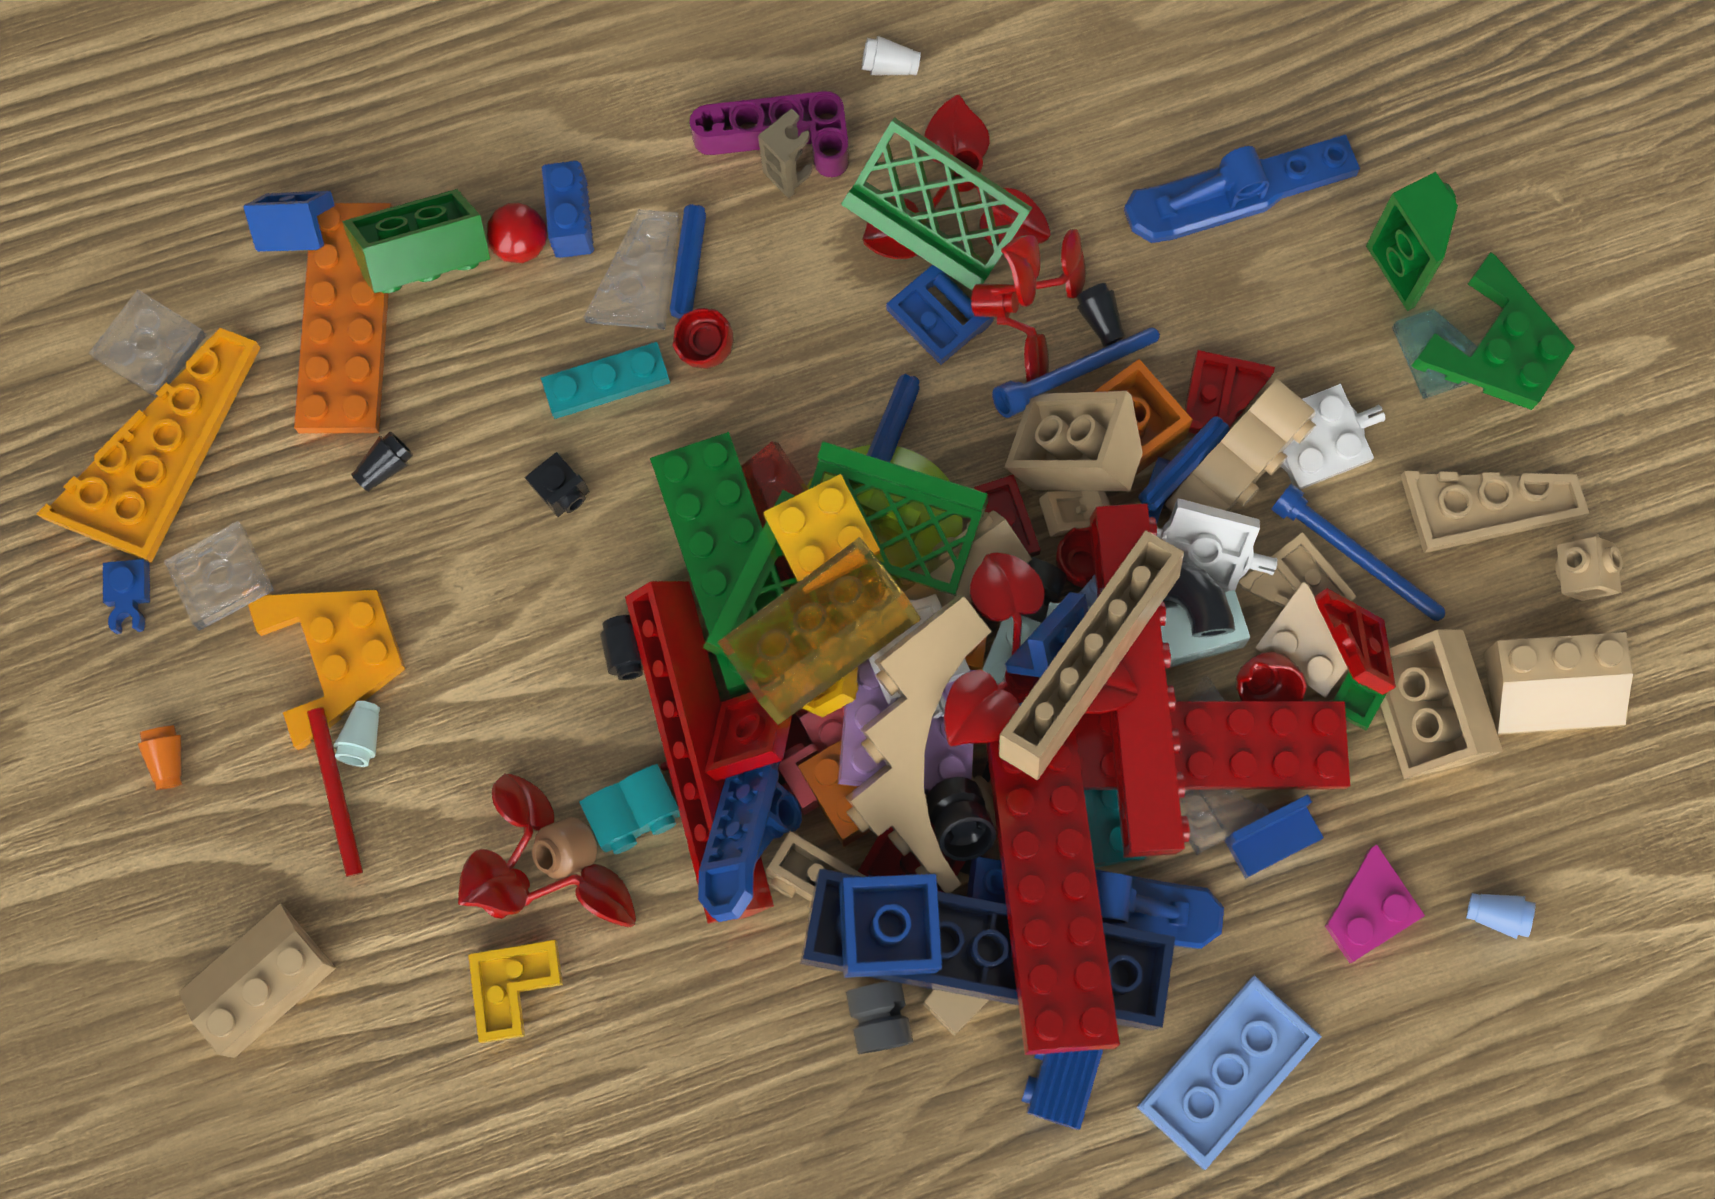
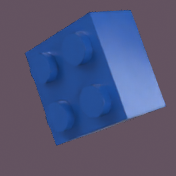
(890, 925)

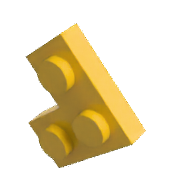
(499, 979)

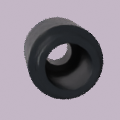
(621, 648)

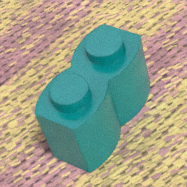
(631, 809)

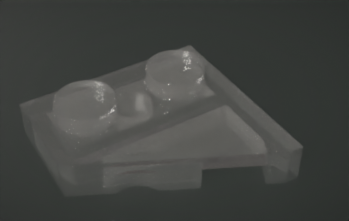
(1217, 815)

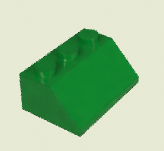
(1414, 236)
(417, 241)

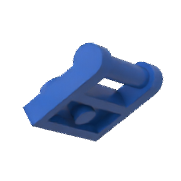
(930, 321)

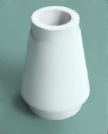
(889, 58)

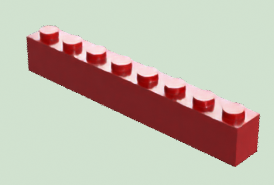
(685, 712)
(1142, 730)

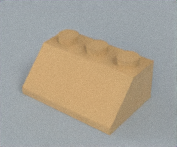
(1077, 442)
(1559, 683)
(1438, 705)
(254, 982)

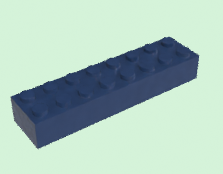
(980, 957)

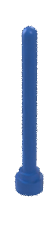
(1013, 397)
(1294, 506)

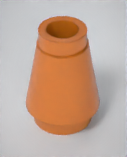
(162, 756)

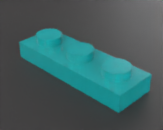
(605, 380)

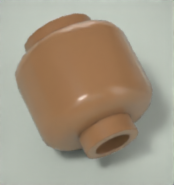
(564, 848)

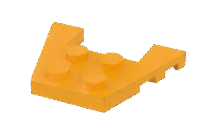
(348, 645)

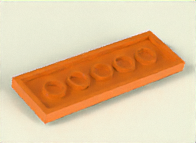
(340, 335)

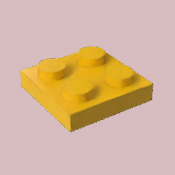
(818, 526)

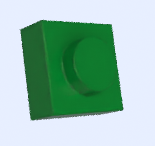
(1360, 702)

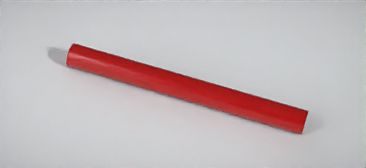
(334, 792)

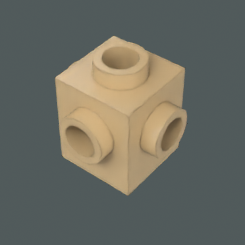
(1589, 567)

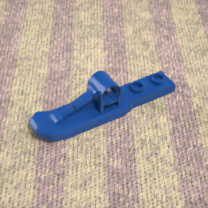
(1236, 189)
(747, 819)
(1131, 902)

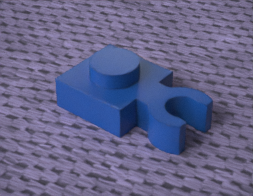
(125, 587)

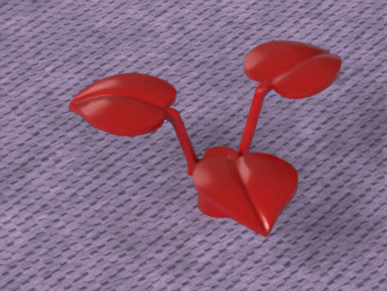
(966, 138)
(1004, 299)
(978, 706)
(503, 890)

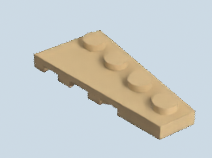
(1475, 508)

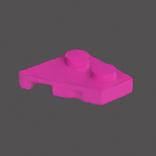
(1372, 908)

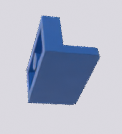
(287, 220)
(1047, 640)
(1274, 837)

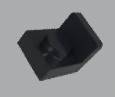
(558, 485)

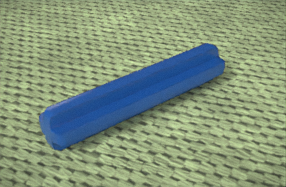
(688, 260)
(894, 418)
(1184, 463)

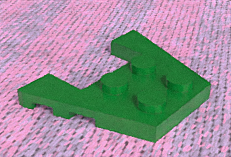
(1516, 353)

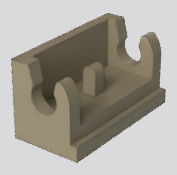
(780, 150)

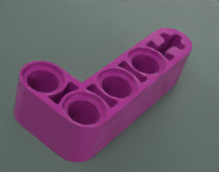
(763, 113)

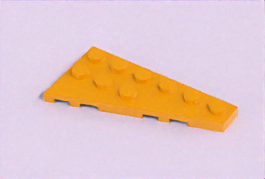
(151, 461)

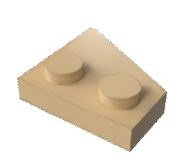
(1296, 563)
(1306, 641)

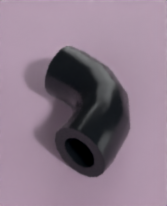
(1202, 601)

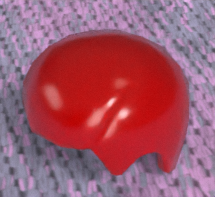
(516, 233)
(703, 338)
(1075, 556)
(1270, 678)

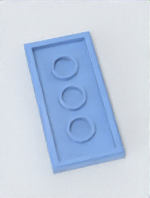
(1228, 1072)

